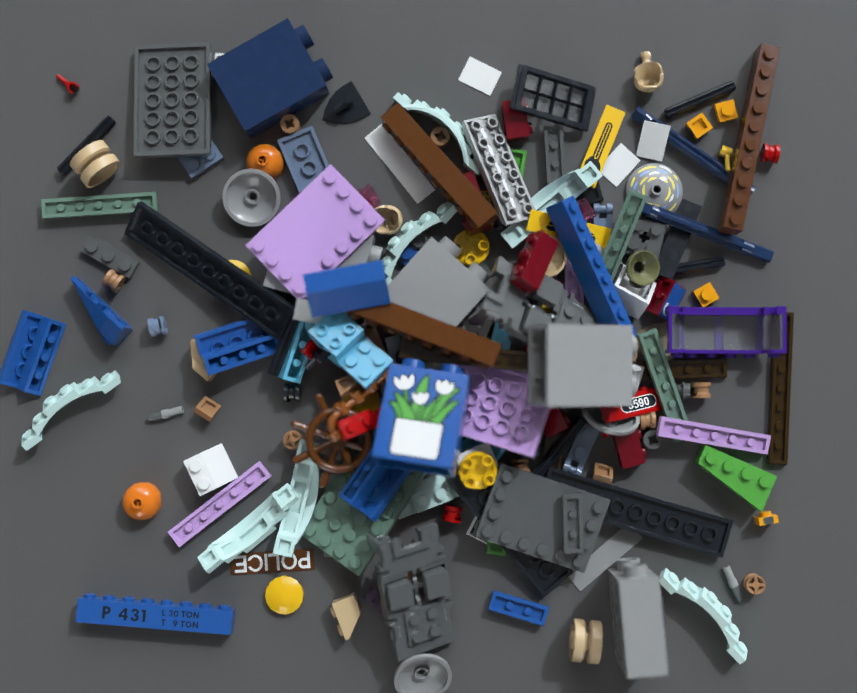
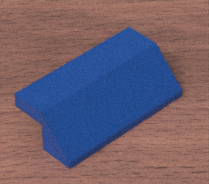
(346, 288)
(233, 345)
(31, 352)
(372, 487)

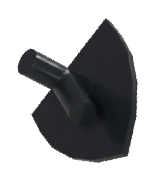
(346, 105)

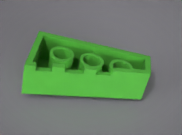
(742, 478)

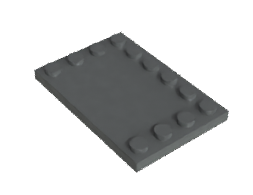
(172, 100)
(527, 516)

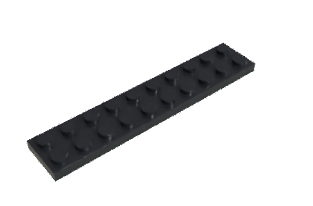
(209, 270)
(654, 516)

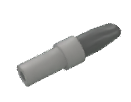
(166, 413)
(732, 582)

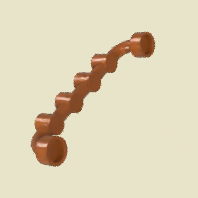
(343, 408)

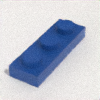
(518, 607)

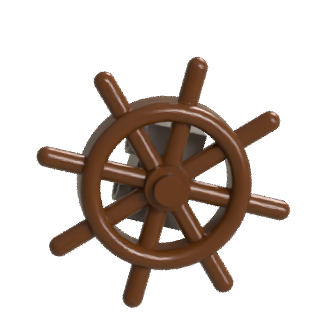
(332, 450)

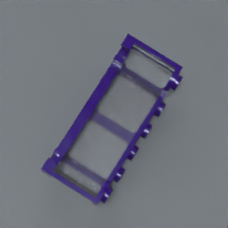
(726, 331)

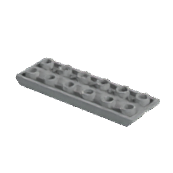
(498, 169)

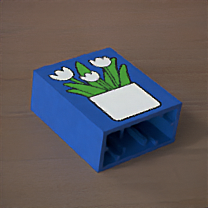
(422, 418)

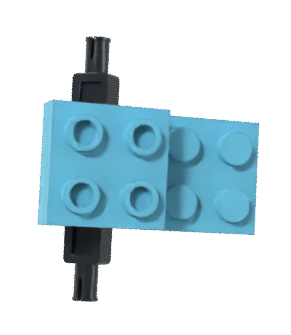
(348, 347)

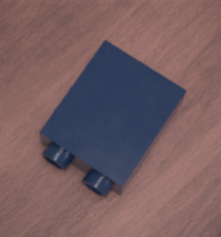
(271, 77)

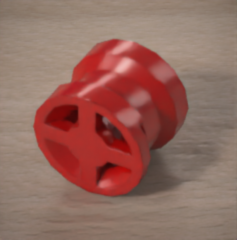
(770, 153)
(452, 513)

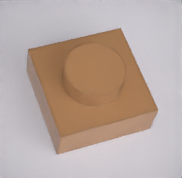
(207, 408)
(602, 473)

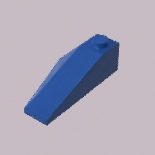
(105, 318)

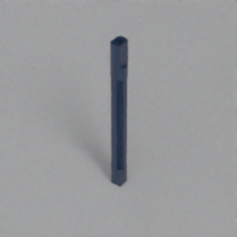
(688, 148)
(707, 232)

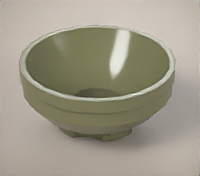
(649, 270)

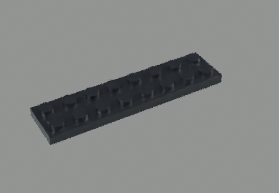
(542, 573)

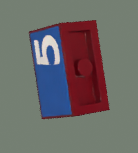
(665, 294)

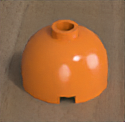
(274, 160)
(149, 498)

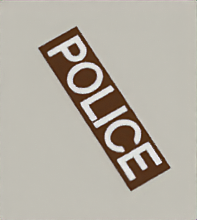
(269, 562)

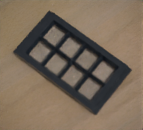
(552, 98)

